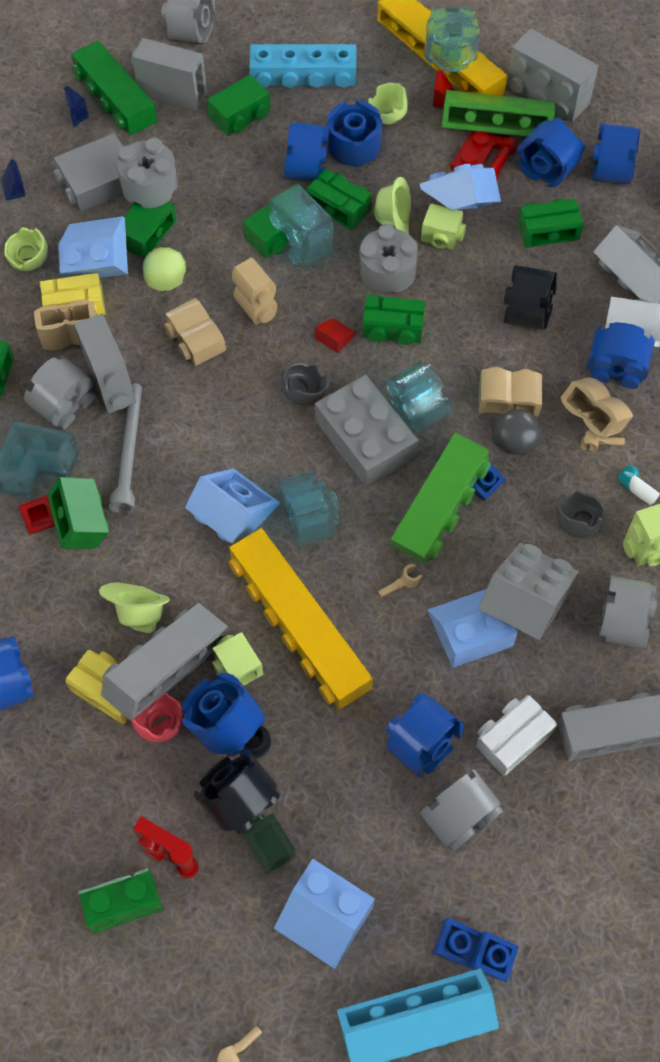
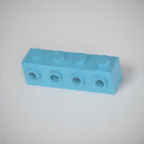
(303, 64)
(419, 1018)

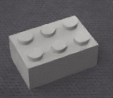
(551, 73)
(366, 430)
(528, 590)

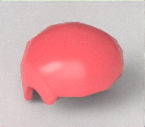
(167, 729)

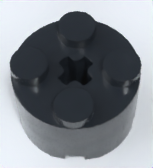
(530, 297)
(237, 792)

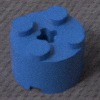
(354, 133)
(305, 151)
(550, 152)
(616, 153)
(620, 354)
(14, 677)
(222, 714)
(423, 735)

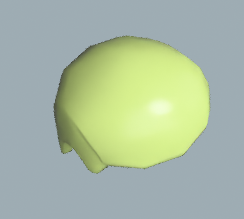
(390, 99)
(26, 245)
(164, 269)

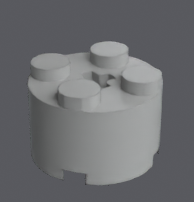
(188, 19)
(147, 173)
(388, 260)
(60, 391)
(627, 612)
(460, 809)

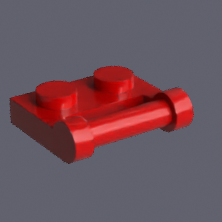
(480, 146)
(162, 844)

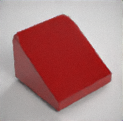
(441, 85)
(334, 334)
(37, 515)

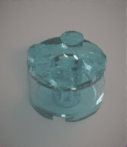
(452, 38)
(419, 396)

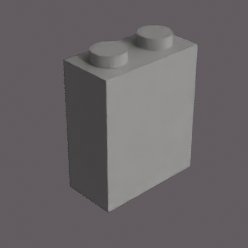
(170, 73)
(90, 173)
(105, 363)

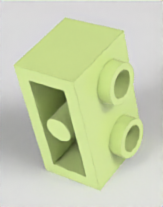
(643, 537)

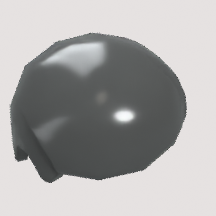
(297, 377)
(517, 432)
(577, 504)

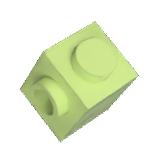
(442, 227)
(237, 657)

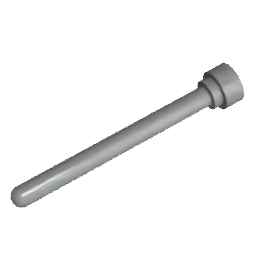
(123, 495)

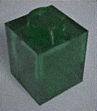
(269, 843)

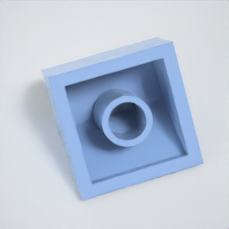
(94, 248)
(230, 504)
(469, 631)
(324, 913)

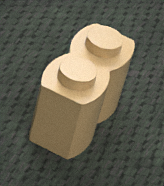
(254, 291)
(56, 323)
(195, 332)
(508, 390)
(599, 410)

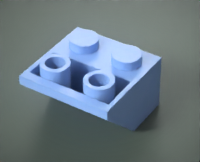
(464, 188)

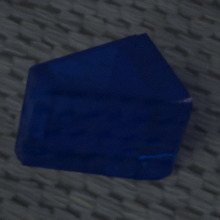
(76, 105)
(12, 182)

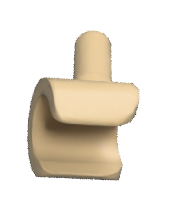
(594, 440)
(405, 581)
(230, 1053)

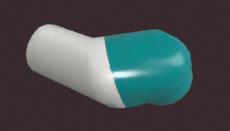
(630, 480)

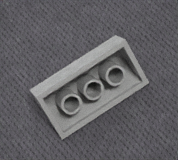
(633, 261)

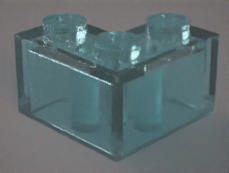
(305, 224)
(34, 451)
(309, 507)

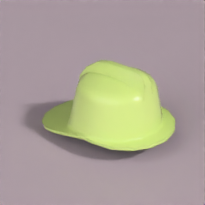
(394, 205)
(135, 605)

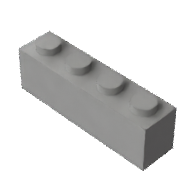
(162, 661)
(610, 726)

